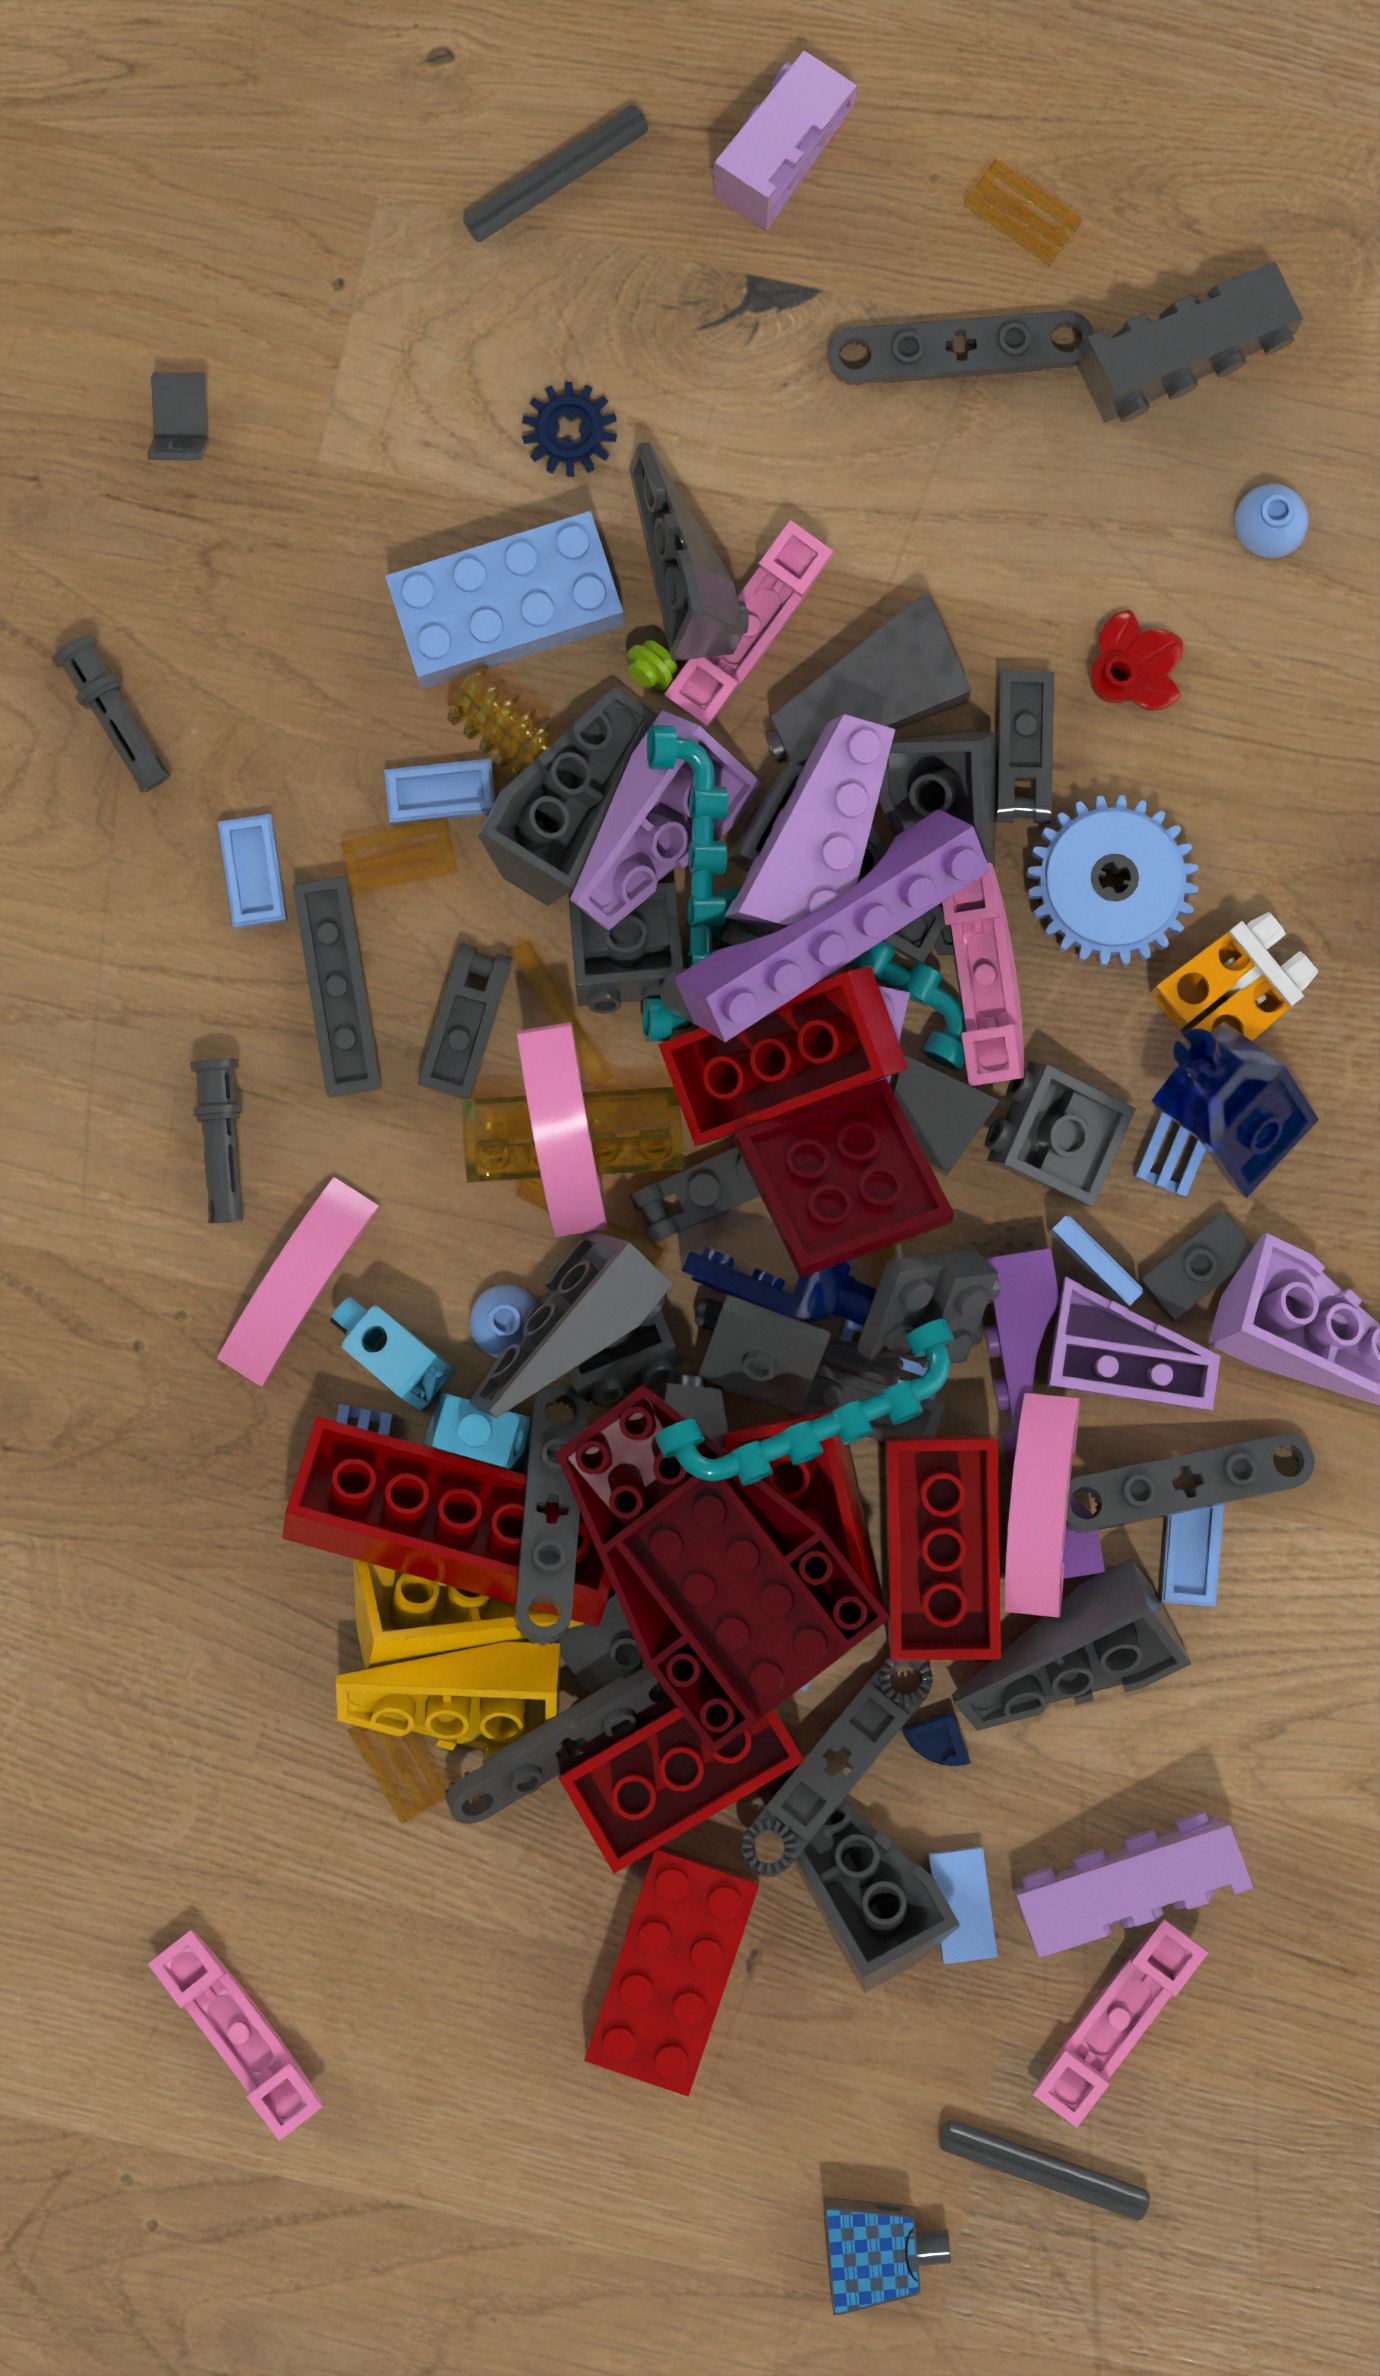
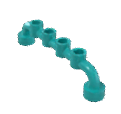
(704, 859)
(920, 982)
(803, 1439)

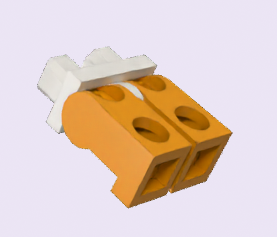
(1244, 974)

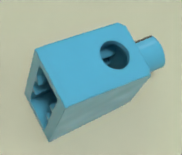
(403, 1363)
(474, 1434)

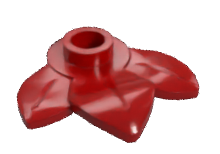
(1141, 658)

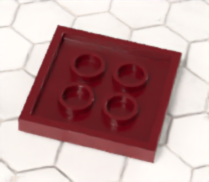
(843, 1177)

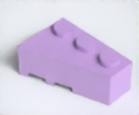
(782, 139)
(1122, 1355)

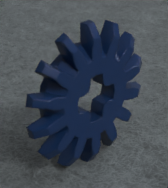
(571, 408)

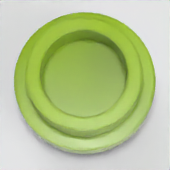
(651, 665)

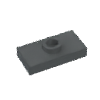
(1197, 1266)

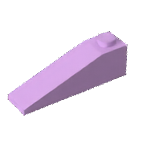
(651, 825)
(1298, 1322)

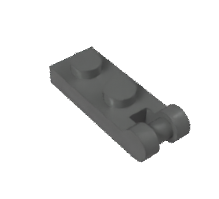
(1025, 744)
(464, 1023)
(701, 1191)

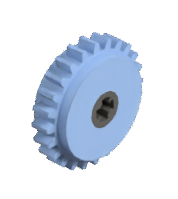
(1126, 846)

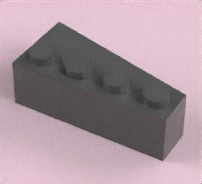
(1188, 343)

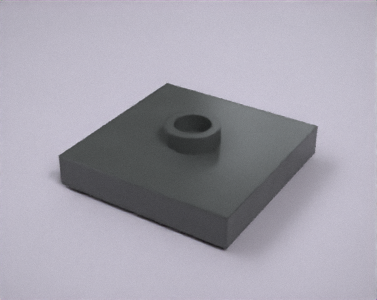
(764, 1354)
(602, 1652)

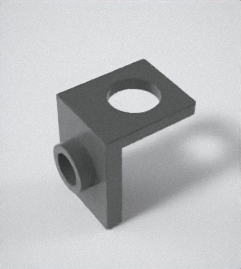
(179, 416)

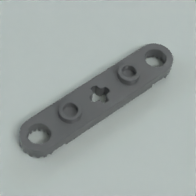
(920, 352)
(1221, 1477)
(548, 1549)
(544, 1754)
(812, 1794)

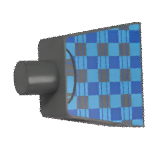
(877, 2252)

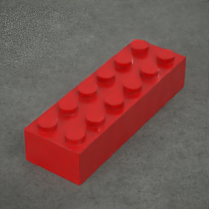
(425, 1515)

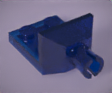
(1235, 1104)
(813, 1296)

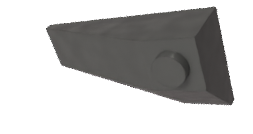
(689, 578)
(945, 774)
(594, 1299)
(870, 1895)

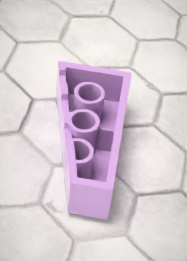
(821, 830)
(1131, 1883)

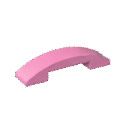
(771, 600)
(987, 982)
(561, 1129)
(296, 1281)
(1040, 1504)
(1118, 2020)
(238, 2033)

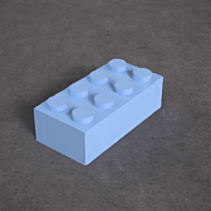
(506, 600)

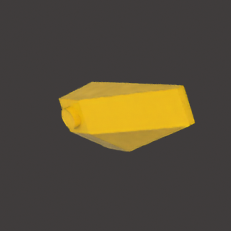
(419, 1618)
(461, 1697)

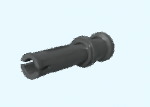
(100, 692)
(218, 1113)

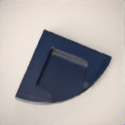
(938, 1740)

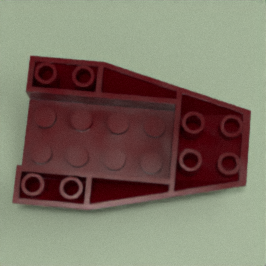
(717, 1578)

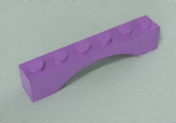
(758, 976)
(1019, 1321)

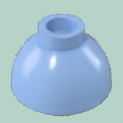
(1271, 520)
(497, 1317)

